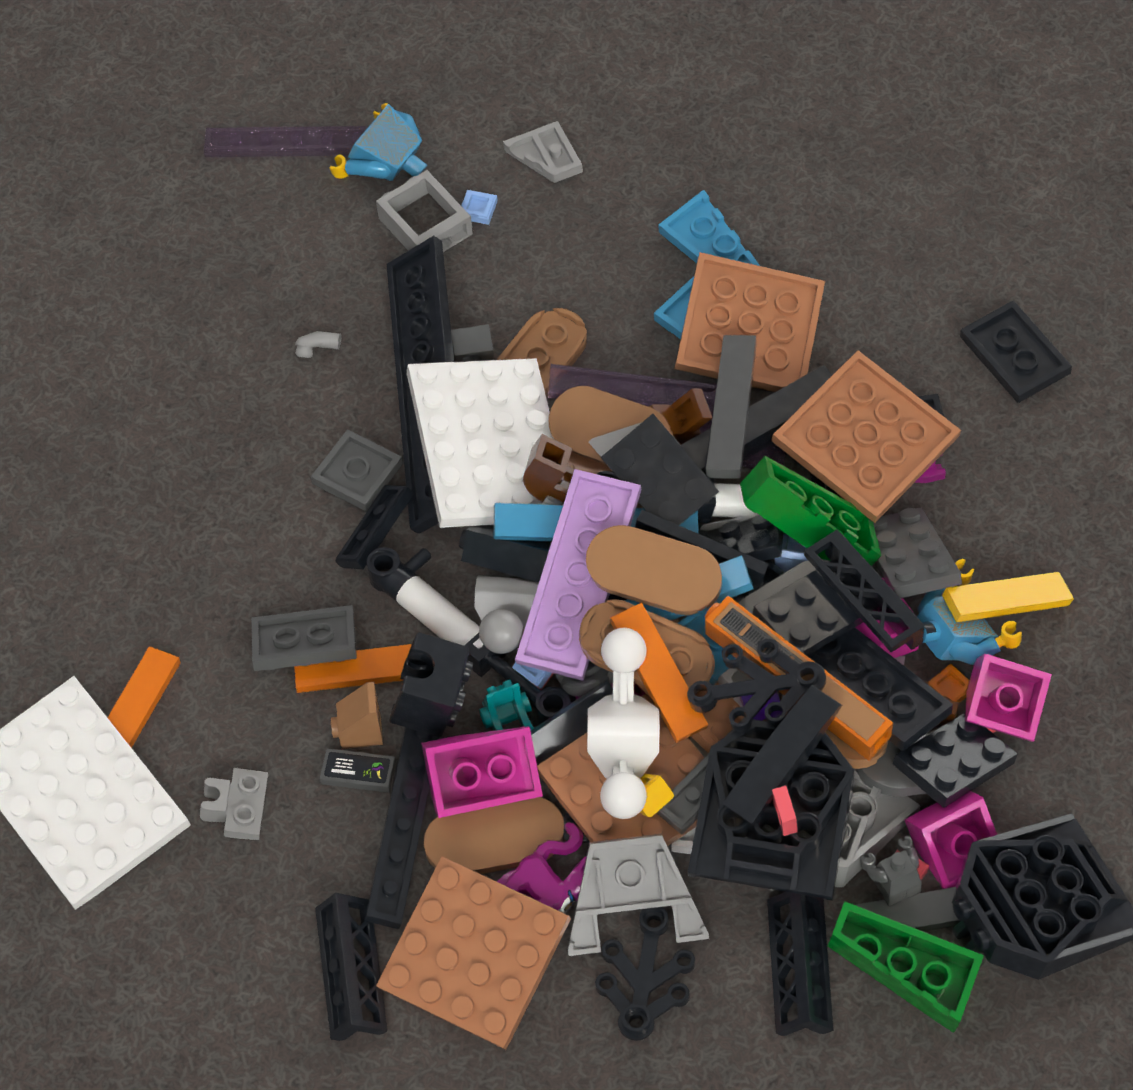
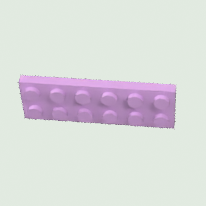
(565, 586)

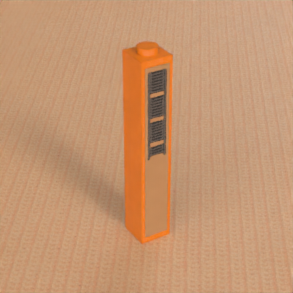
(856, 722)

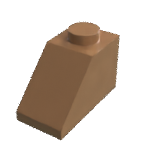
(358, 719)

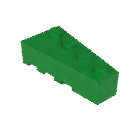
(806, 509)
(909, 962)

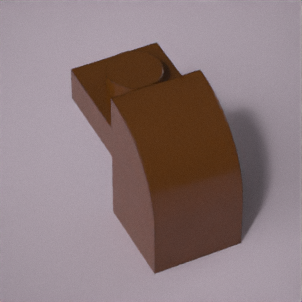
(686, 415)
(548, 469)

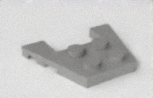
(628, 877)

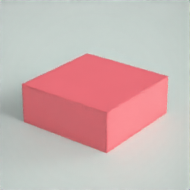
(784, 810)

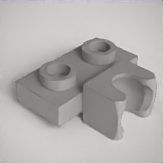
(237, 803)

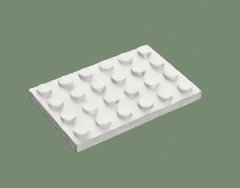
(478, 434)
(81, 794)

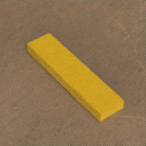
(1007, 596)

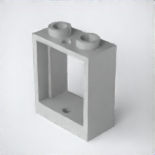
(449, 231)

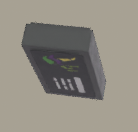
(357, 770)

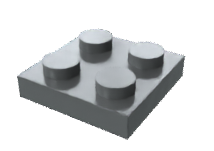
(356, 470)

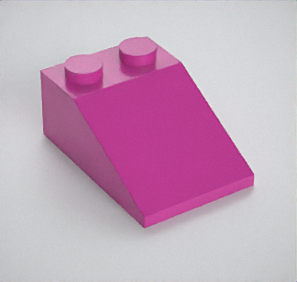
(481, 770)

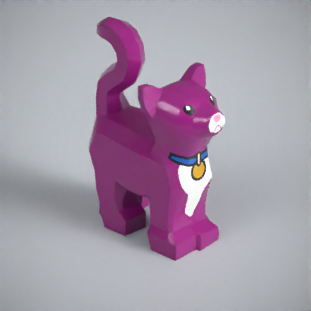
(539, 881)

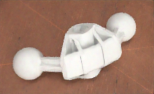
(623, 728)

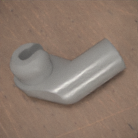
(317, 339)

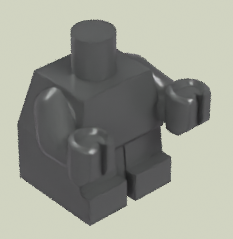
(896, 875)

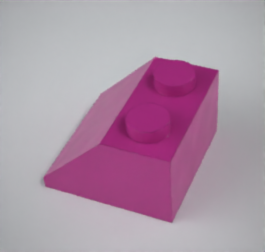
(1006, 696)
(947, 833)

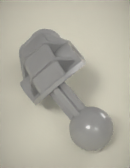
(504, 608)

